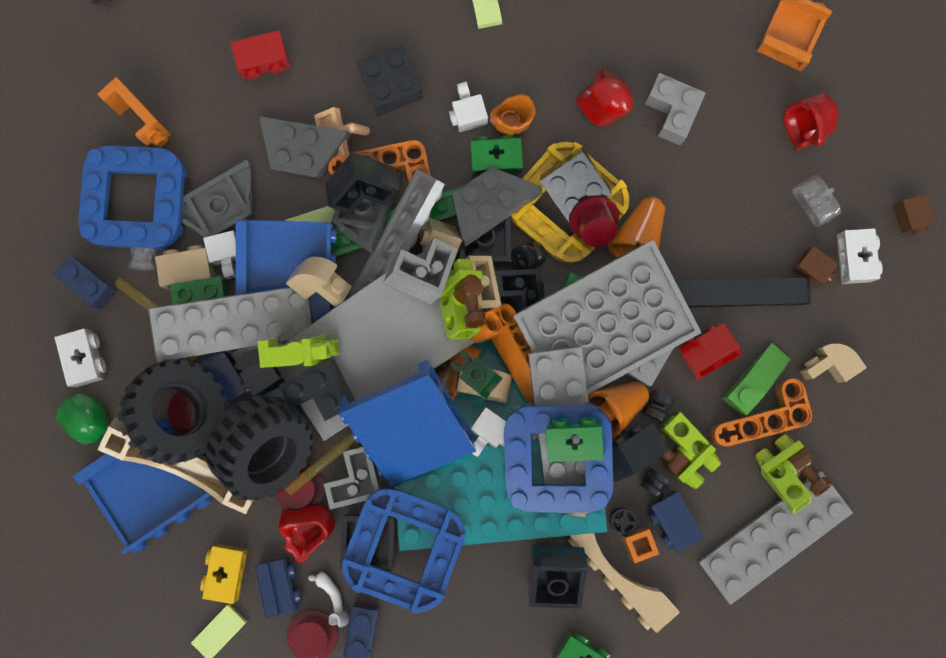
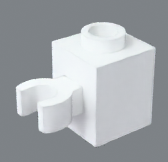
(468, 111)
(222, 250)
(489, 430)

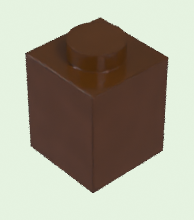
(914, 214)
(816, 266)

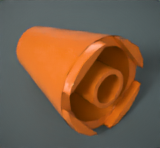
(640, 227)
(620, 403)

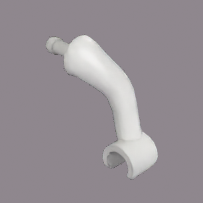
(339, 616)

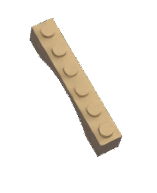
(193, 470)
(648, 601)

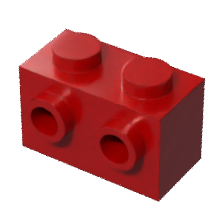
(260, 55)
(710, 351)

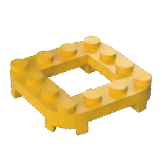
(542, 229)

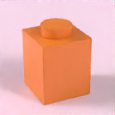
(640, 544)

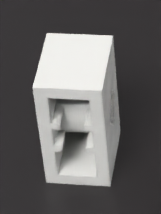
(854, 268)
(71, 349)

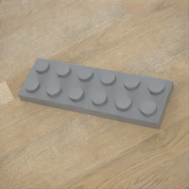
(402, 227)
(227, 322)
(559, 380)
(771, 542)

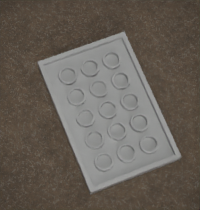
(616, 315)

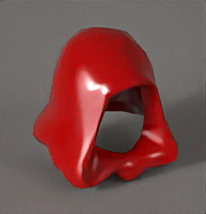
(605, 99)
(811, 120)
(310, 527)

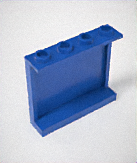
(273, 249)
(409, 426)
(139, 497)

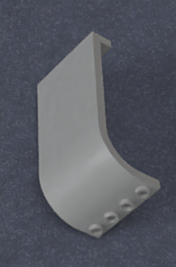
(379, 343)

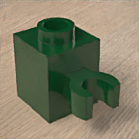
(477, 375)

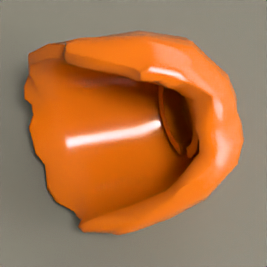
(513, 114)

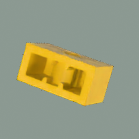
(226, 589)

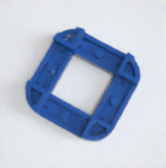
(168, 203)
(556, 498)
(390, 586)

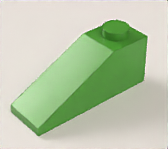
(756, 380)

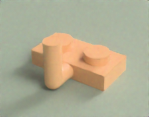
(332, 119)

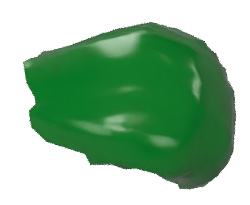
(83, 418)

